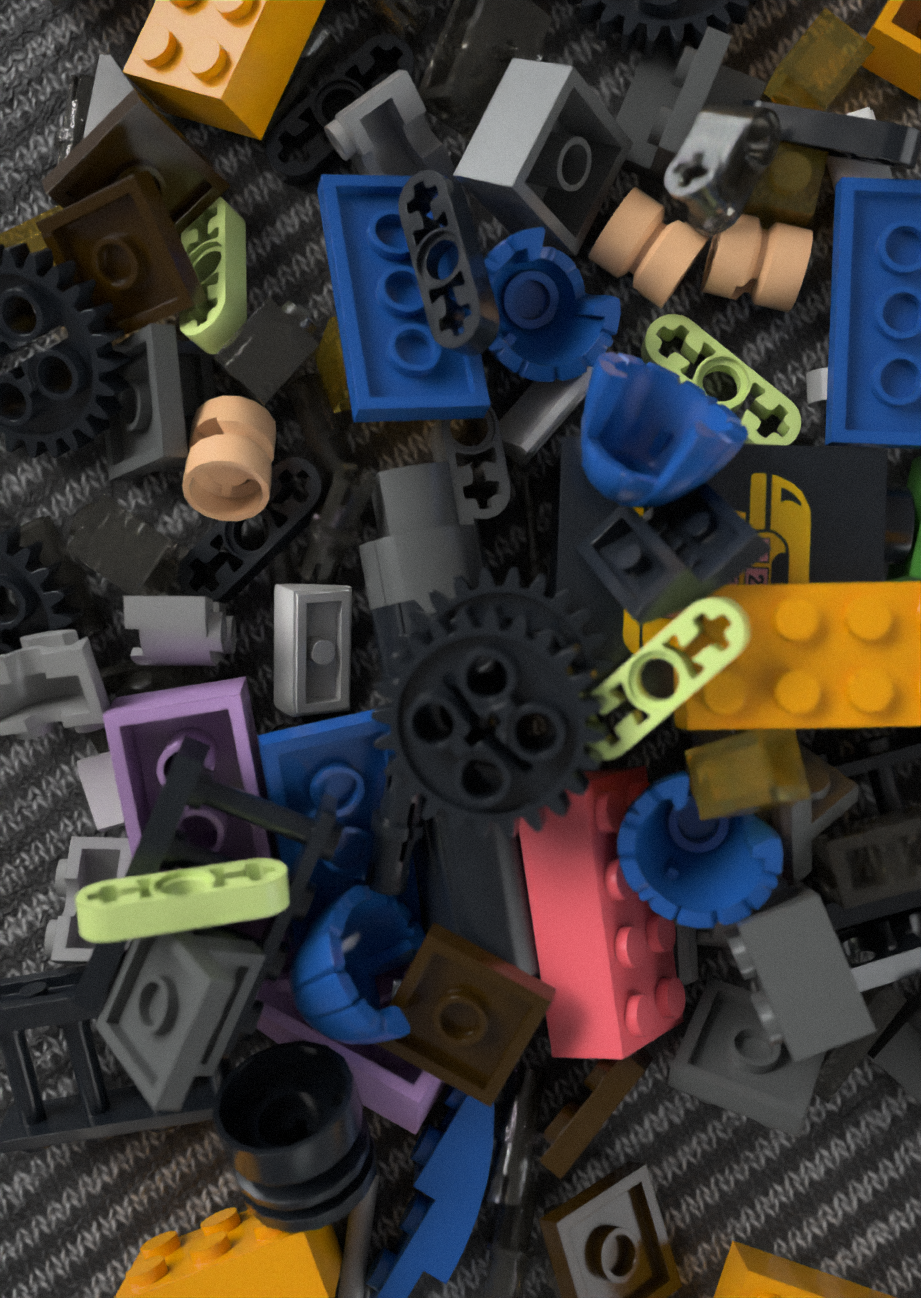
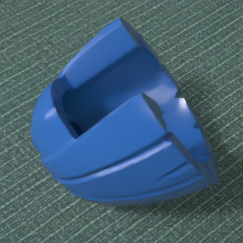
(544, 314)
(650, 434)
(695, 865)
(343, 955)

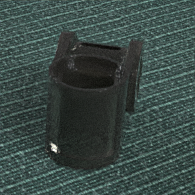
(723, 158)

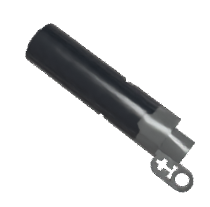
(423, 543)

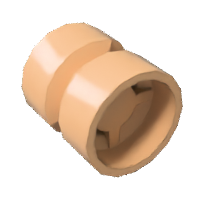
(647, 247)
(758, 262)
(230, 459)

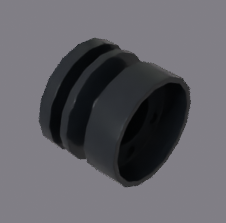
(296, 1136)

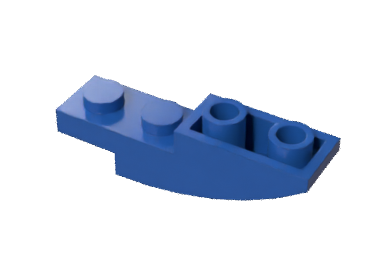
(453, 1175)

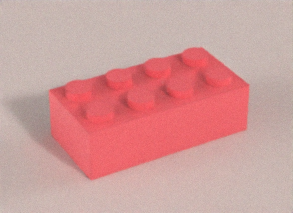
(593, 932)

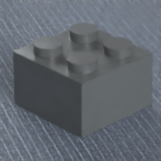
(544, 153)
(802, 974)

